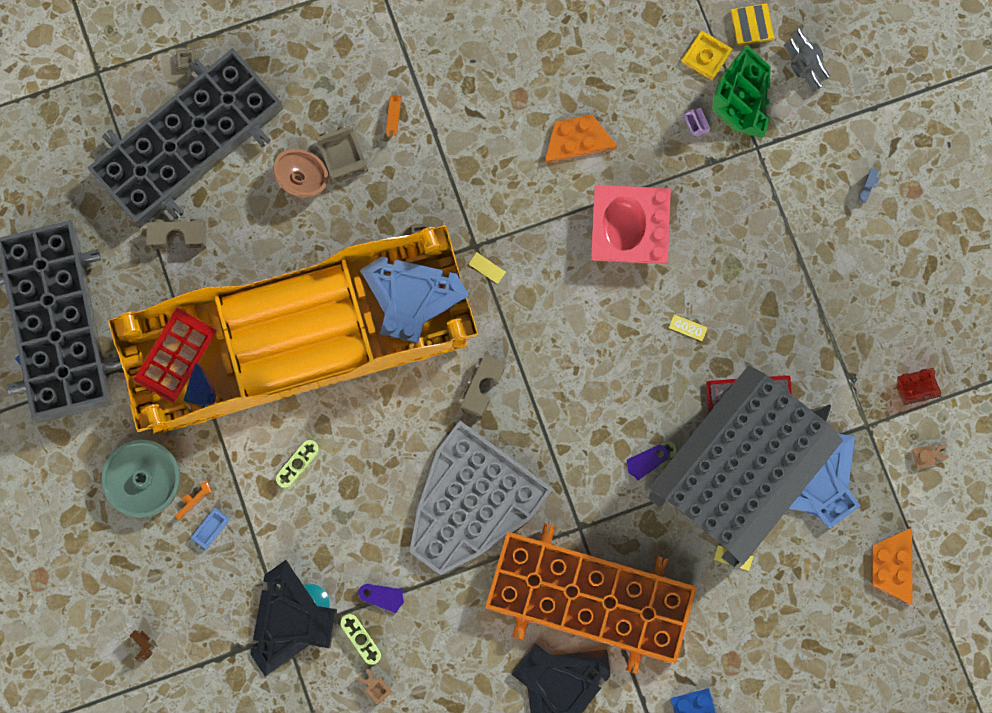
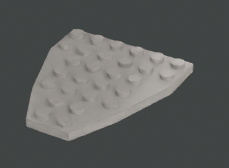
(471, 501)

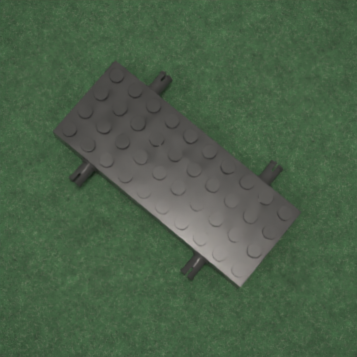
(185, 138)
(54, 322)

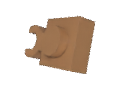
(926, 455)
(376, 688)

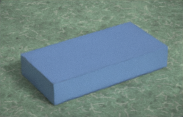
(210, 528)

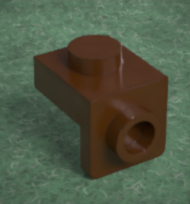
(142, 640)

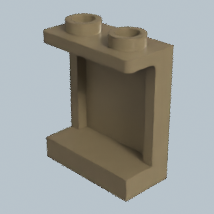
(342, 153)

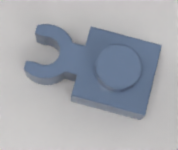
(871, 182)

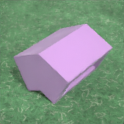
(697, 122)

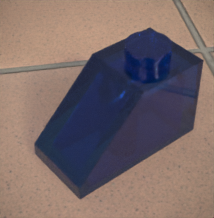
(200, 390)

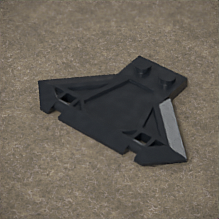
(288, 620)
(561, 681)

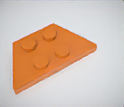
(577, 138)
(894, 566)

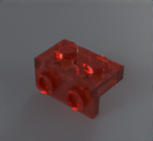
(918, 386)

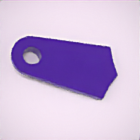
(647, 461)
(383, 597)

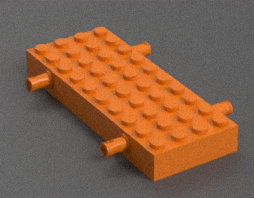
(591, 598)

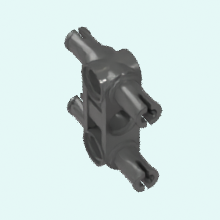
(806, 60)

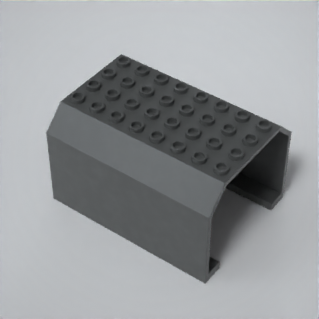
(746, 464)

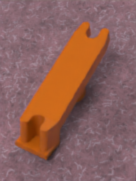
(393, 115)
(192, 502)

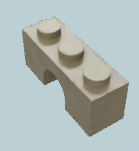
(160, 233)
(488, 370)

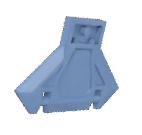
(411, 295)
(828, 490)

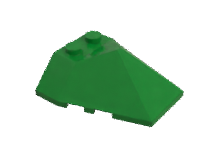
(743, 94)

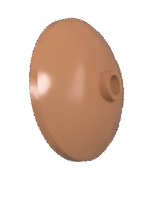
(300, 173)

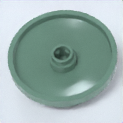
(141, 478)

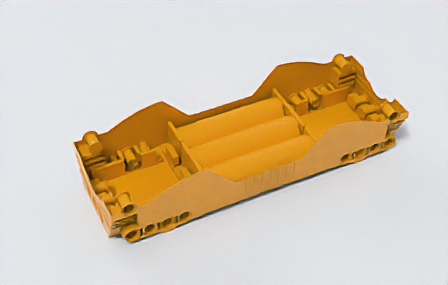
(291, 332)

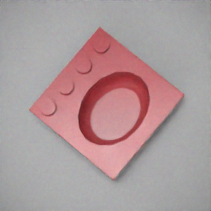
(631, 224)

